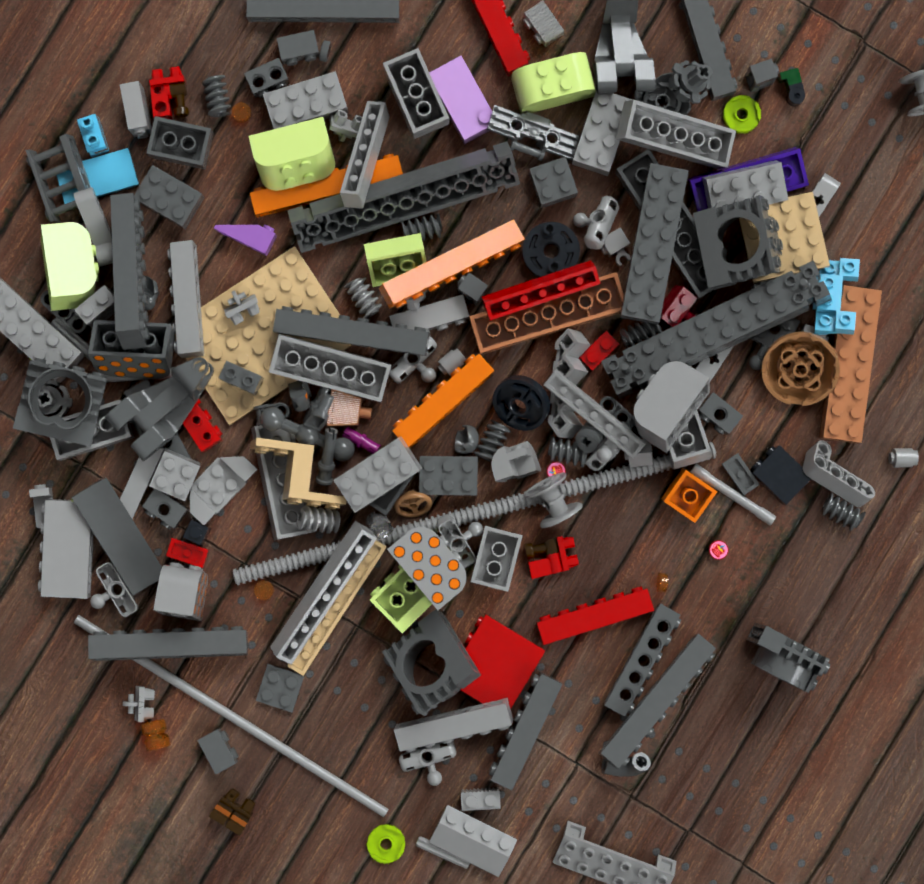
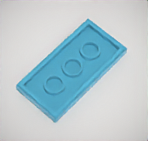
(105, 173)

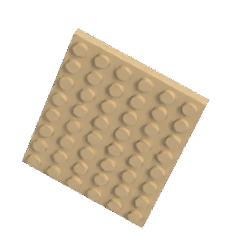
(252, 342)

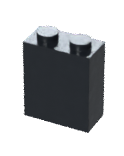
(780, 474)

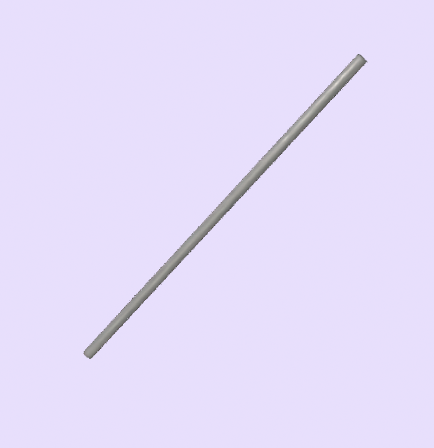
(249, 727)

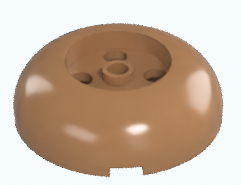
(815, 383)

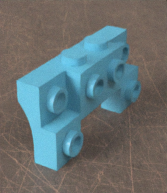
(828, 315)

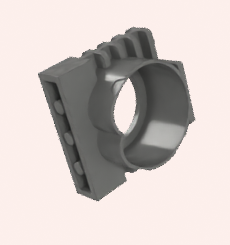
(711, 228)
(31, 419)
(787, 658)
(458, 670)

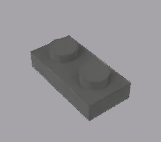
(740, 474)

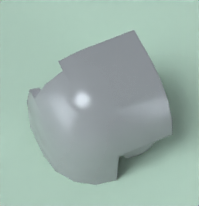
(515, 462)

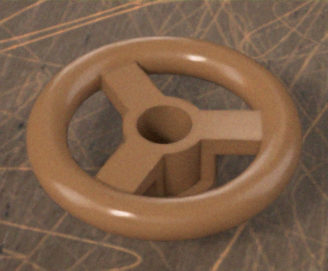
(412, 500)

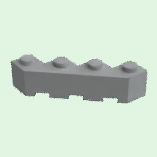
(569, 349)

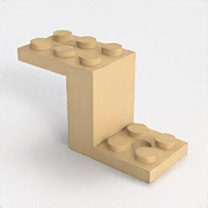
(297, 473)

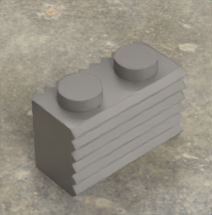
(543, 24)
(480, 799)

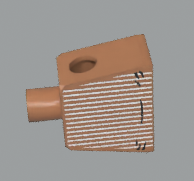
(346, 410)

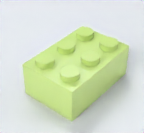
(393, 257)

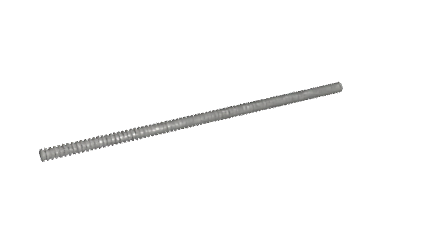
(460, 517)

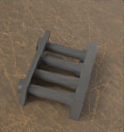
(73, 163)

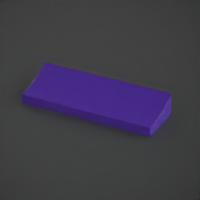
(792, 165)

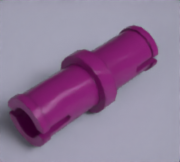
(361, 440)

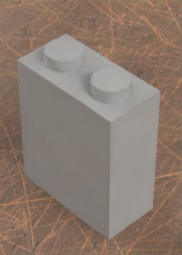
(136, 109)
(97, 307)

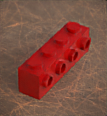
(201, 428)

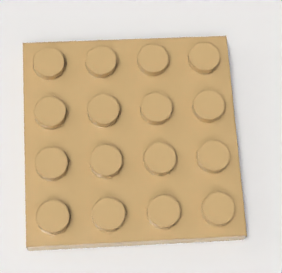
(799, 233)

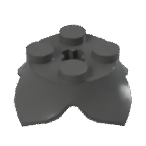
(663, 91)

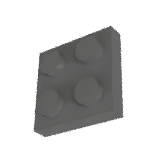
(280, 688)

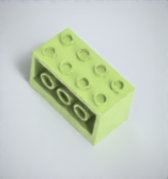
(412, 605)

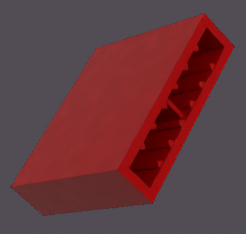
(502, 659)

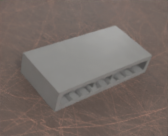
(66, 551)

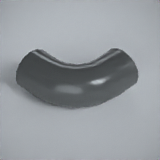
(637, 765)

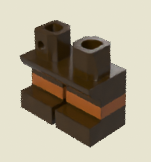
(225, 808)

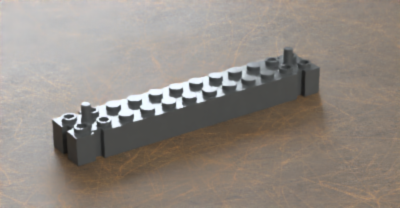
(406, 197)
(718, 328)

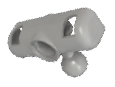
(599, 222)
(427, 374)
(604, 452)
(452, 532)
(125, 598)
(434, 777)

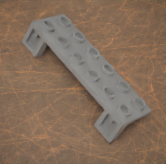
(607, 864)

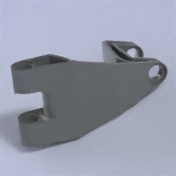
(621, 50)
(162, 407)

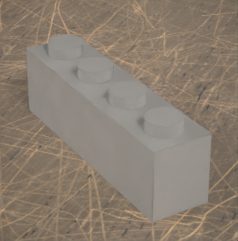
(434, 315)

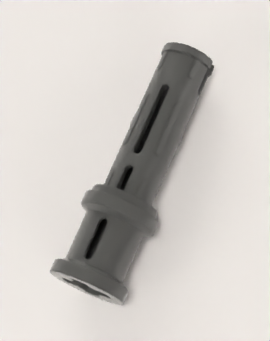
(326, 464)

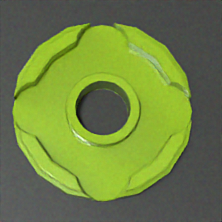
(744, 103)
(389, 832)

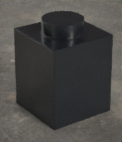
(197, 532)

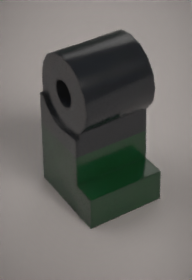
(793, 85)

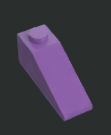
(252, 236)

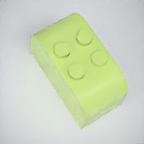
(553, 82)
(293, 154)
(68, 264)

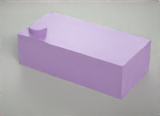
(462, 99)

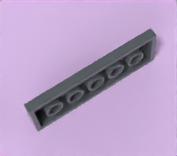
(118, 535)

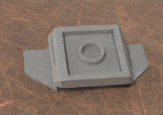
(218, 486)

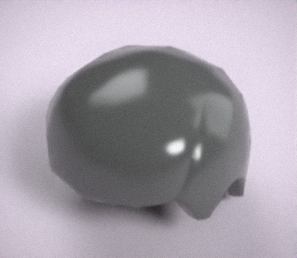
(466, 440)

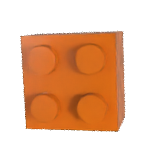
(689, 495)

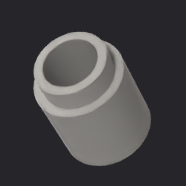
(451, 361)
(903, 457)

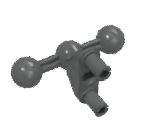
(314, 421)

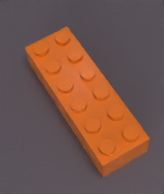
(444, 400)

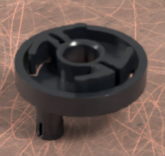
(548, 234)
(530, 393)

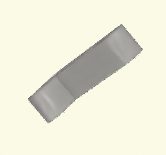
(96, 224)
(834, 477)

